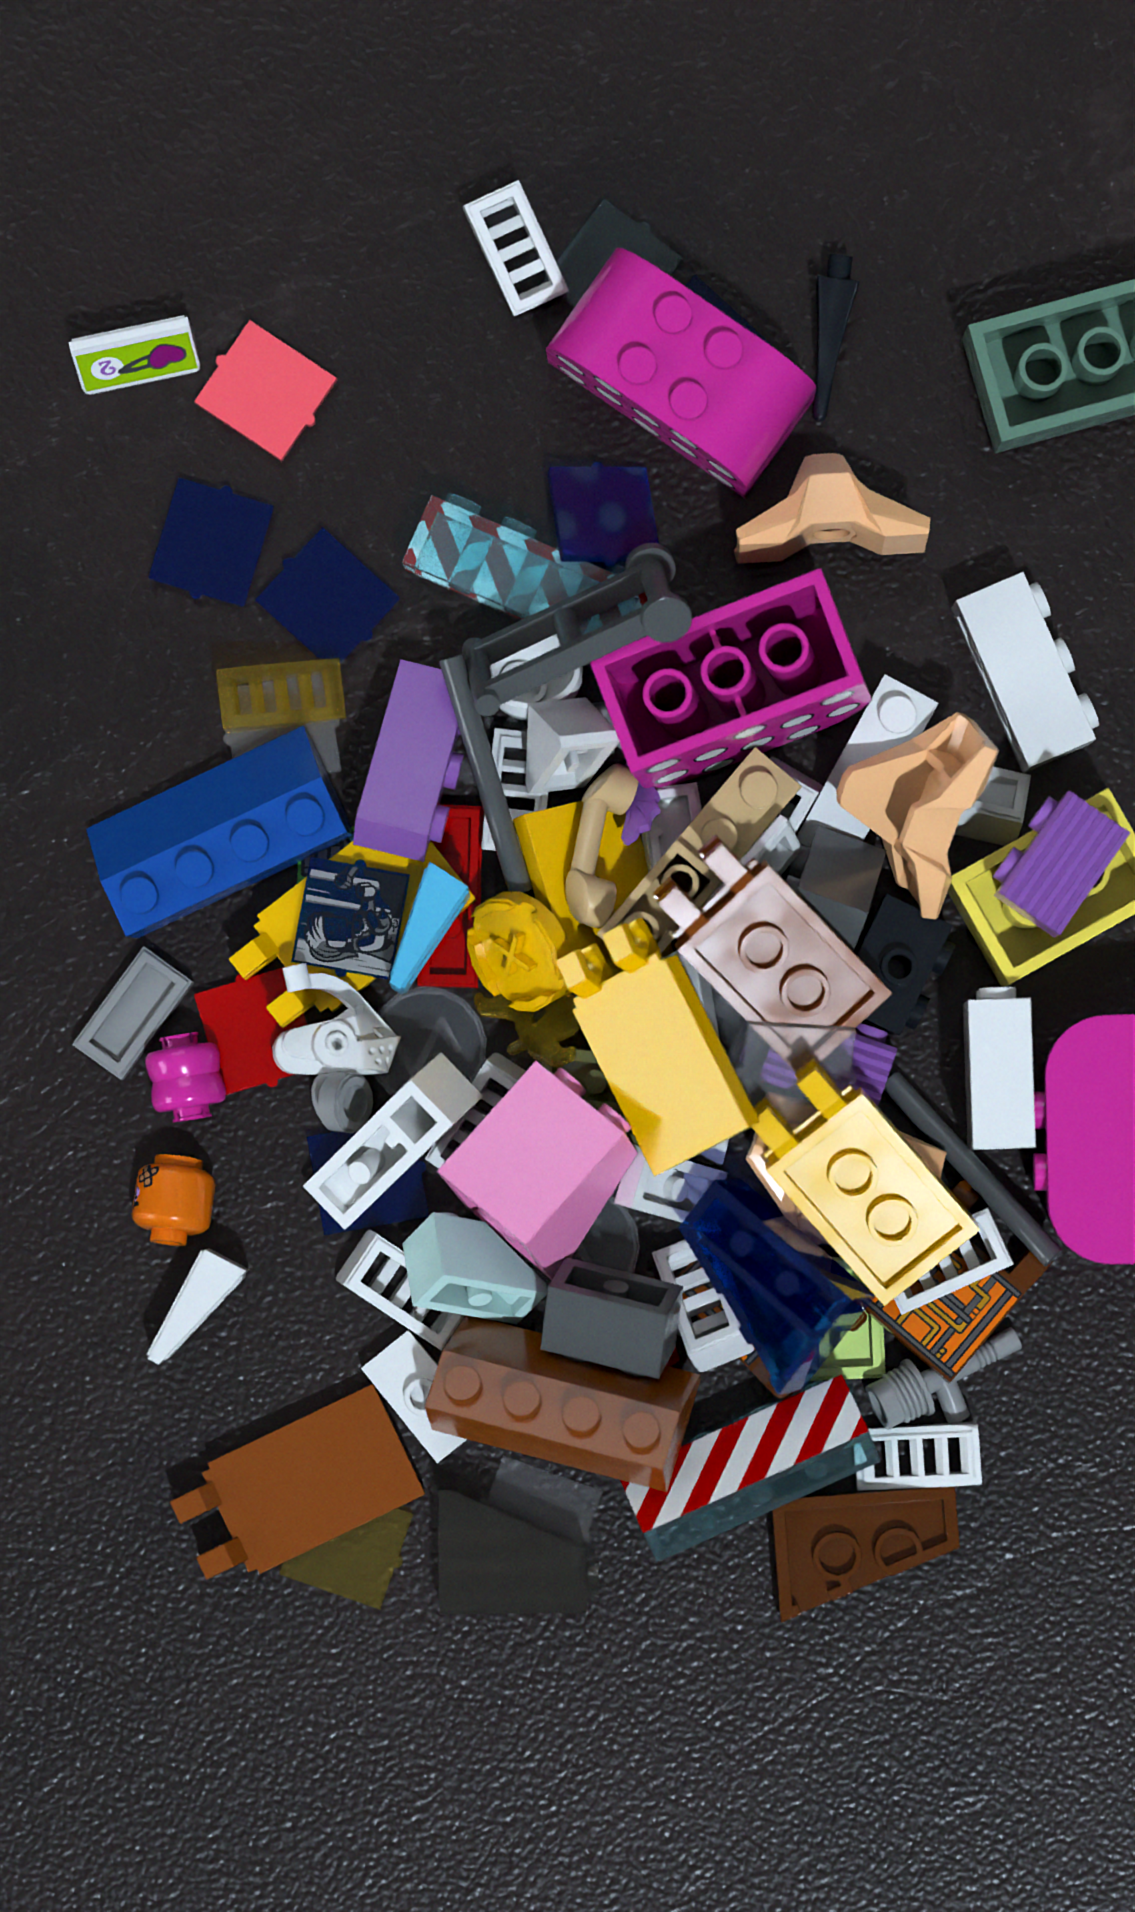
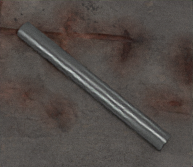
(485, 775)
(972, 1169)

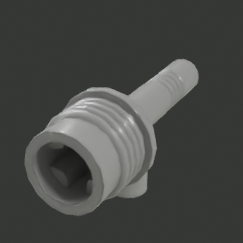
(907, 1392)

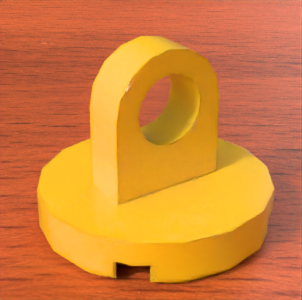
(517, 950)

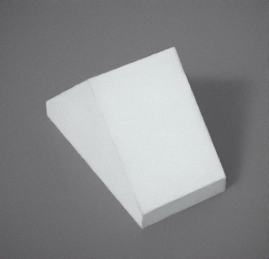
(565, 744)

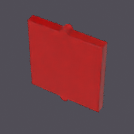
(245, 1029)

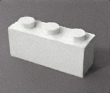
(1025, 671)

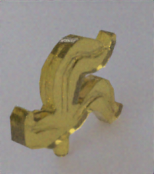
(540, 1037)

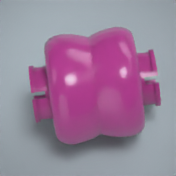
(185, 1077)

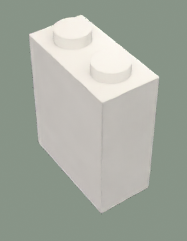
(999, 1070)

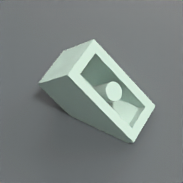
(469, 1271)

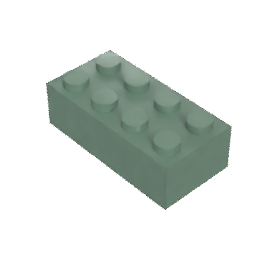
(1055, 366)

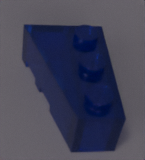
(775, 1279)

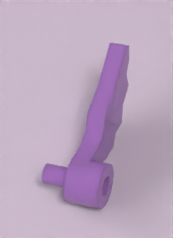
(640, 813)

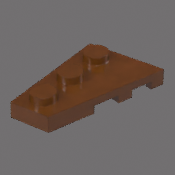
(855, 1538)

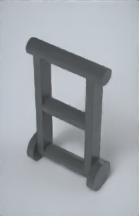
(662, 618)

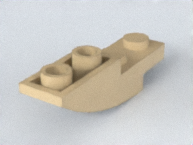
(737, 816)

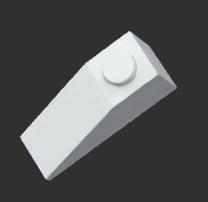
(889, 720)
(393, 1140)

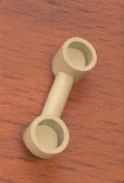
(587, 895)

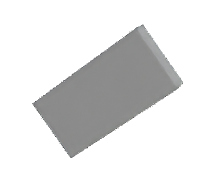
(133, 1013)

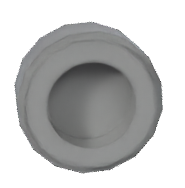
(342, 1100)

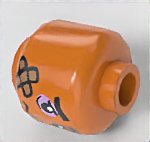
(173, 1199)

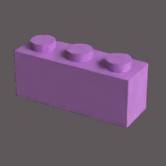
(411, 767)

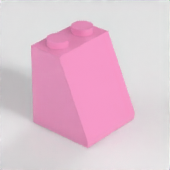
(541, 1166)

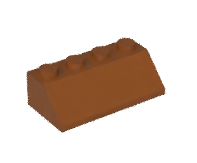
(535, 1402)

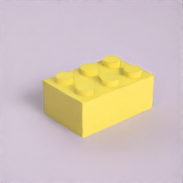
(1016, 944)

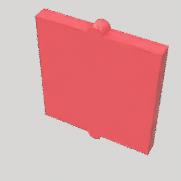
(265, 390)

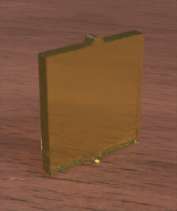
(356, 1562)

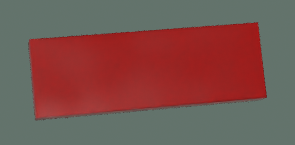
(461, 848)

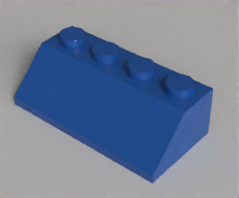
(217, 833)

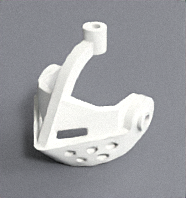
(336, 1044)

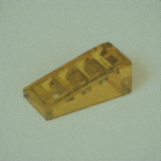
(279, 672)

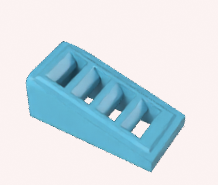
(431, 916)

